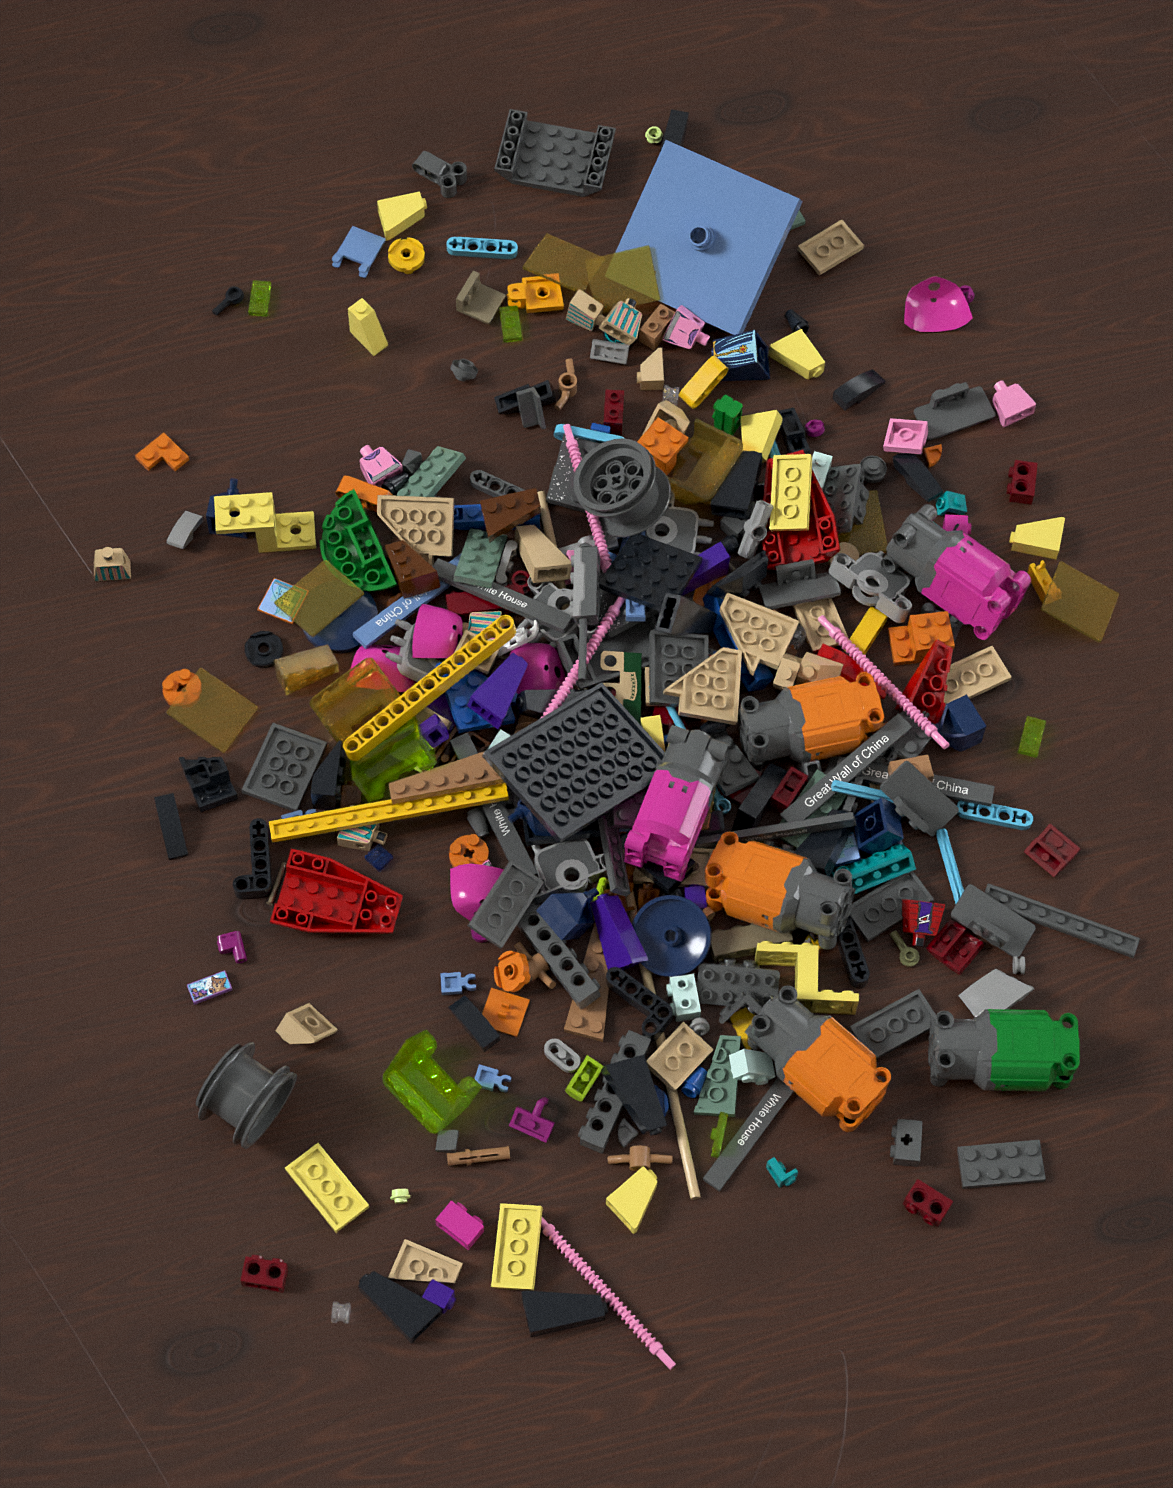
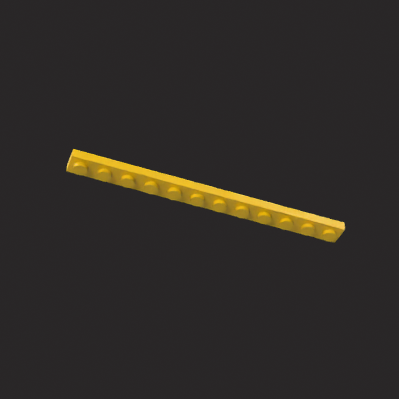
(382, 812)

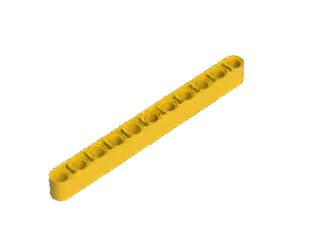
(426, 696)

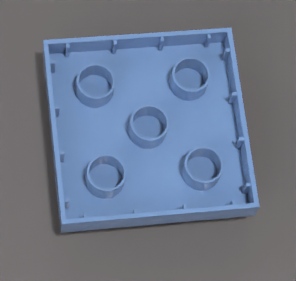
(709, 235)

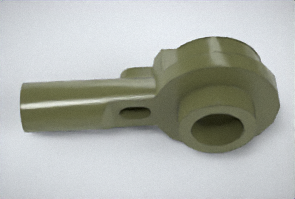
(908, 956)

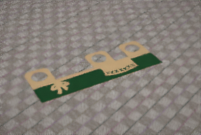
(629, 689)

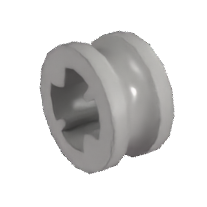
(1018, 965)

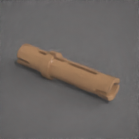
(459, 1157)

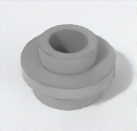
(700, 1026)

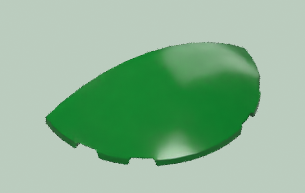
(354, 547)

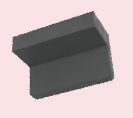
(530, 408)

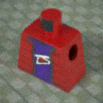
(921, 919)

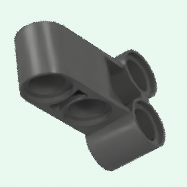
(441, 172)

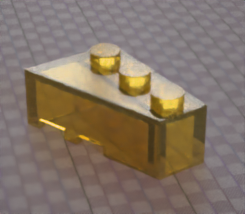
(305, 668)

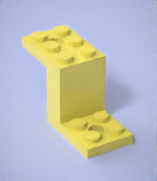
(259, 516)
(805, 960)

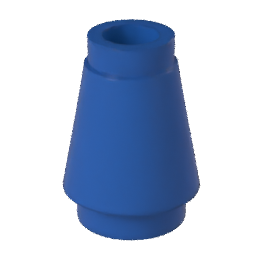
(694, 1083)

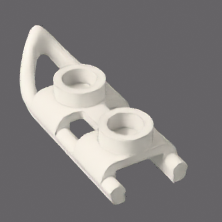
(521, 638)

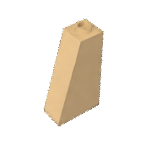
(541, 556)

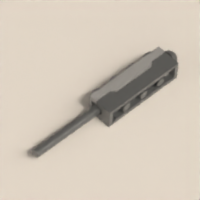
(585, 596)

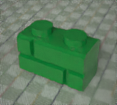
(727, 414)

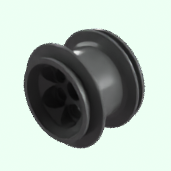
(622, 487)
(245, 1093)

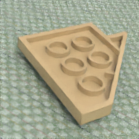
(421, 522)
(757, 631)
(711, 688)

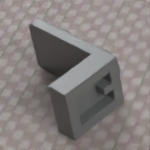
(753, 1005)

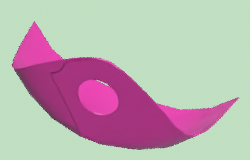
(945, 314)
(434, 632)
(389, 667)
(536, 677)
(471, 884)

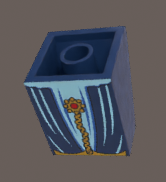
(744, 356)

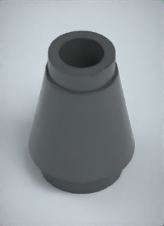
(478, 821)

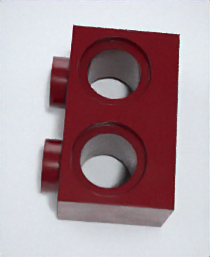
(614, 410)
(1024, 482)
(788, 789)
(930, 1199)
(262, 1279)

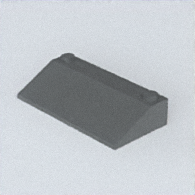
(631, 640)

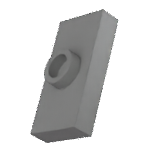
(609, 351)

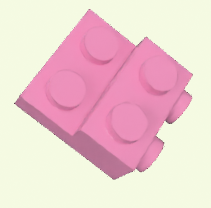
(906, 436)

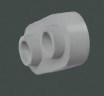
(562, 1056)

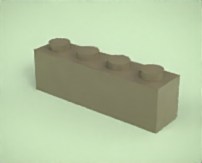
(742, 941)

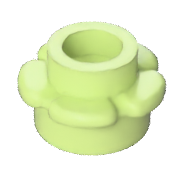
(654, 131)
(400, 1196)

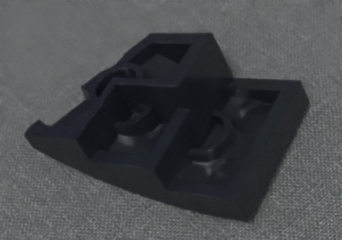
(208, 781)

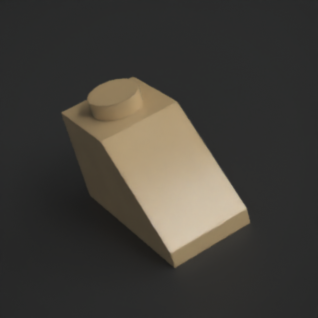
(651, 372)

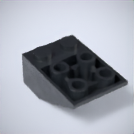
(329, 779)

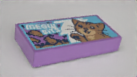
(209, 987)

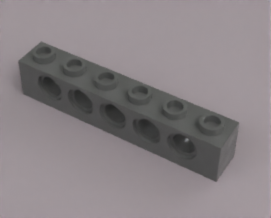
(583, 994)
(598, 1139)

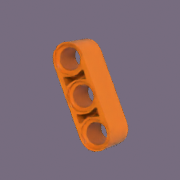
(366, 492)

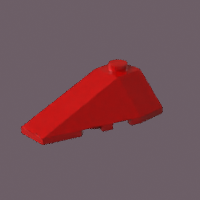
(929, 681)

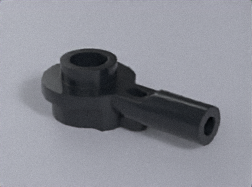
(233, 296)

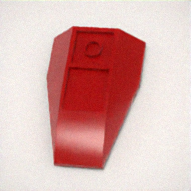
(817, 543)
(333, 898)

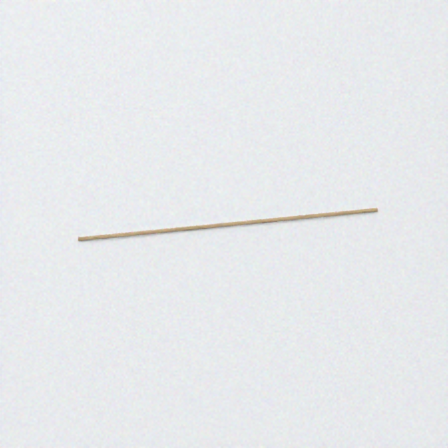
(645, 973)

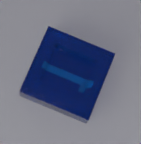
(378, 857)

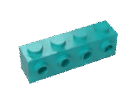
(880, 867)

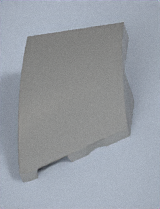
(994, 992)

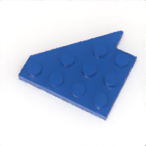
(458, 699)

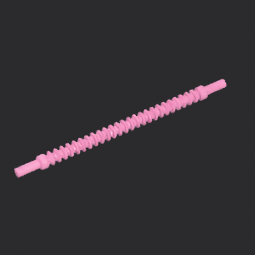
(596, 528)
(613, 611)
(930, 730)
(655, 1347)

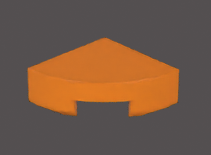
(932, 454)

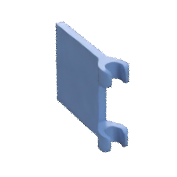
(359, 247)

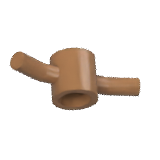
(566, 391)
(537, 966)
(639, 1157)

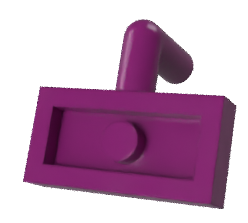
(532, 1122)

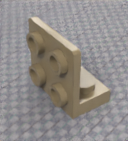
(479, 300)

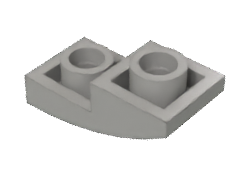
(183, 530)

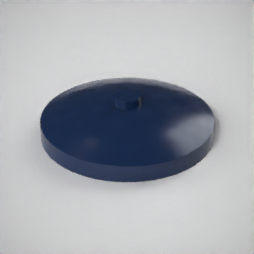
(340, 631)
(673, 935)

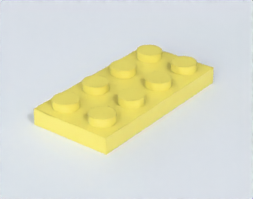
(791, 492)
(327, 1187)
(517, 1247)

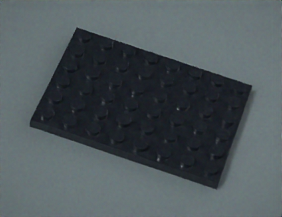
(577, 762)

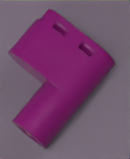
(232, 943)

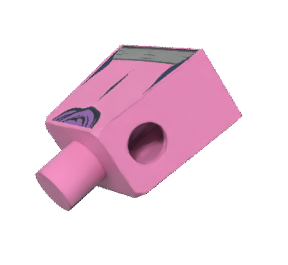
(686, 329)
(378, 465)

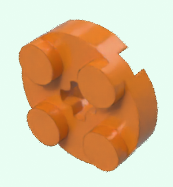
(173, 682)
(468, 843)
(520, 975)

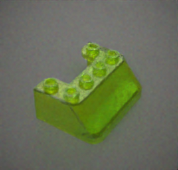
(392, 758)
(425, 1086)

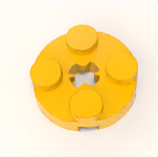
(403, 264)

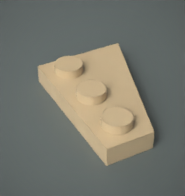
(423, 1265)

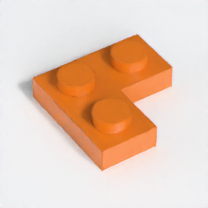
(162, 449)

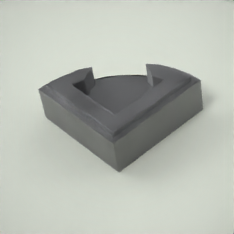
(626, 1133)

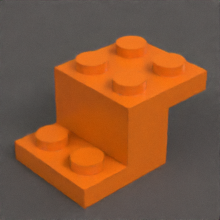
(663, 444)
(912, 642)

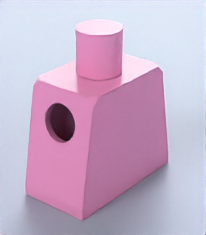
(1012, 403)

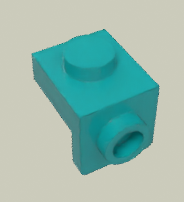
(951, 502)

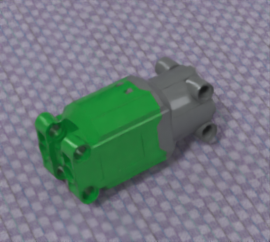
(1004, 1050)

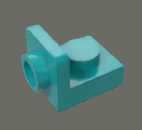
(778, 1173)

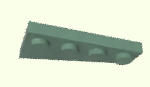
(720, 1088)

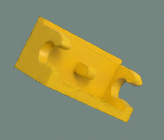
(1040, 579)

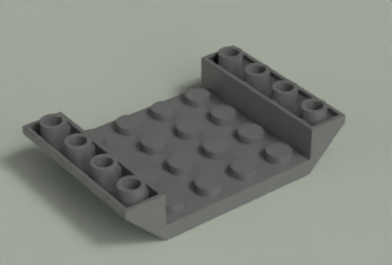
(553, 156)

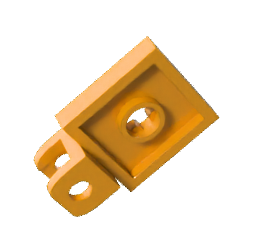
(529, 292)

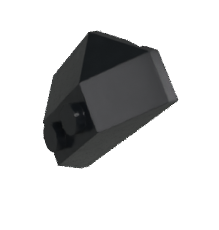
(743, 578)

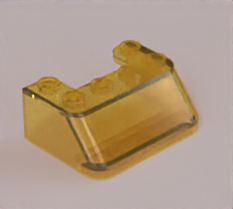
(718, 457)
(353, 698)

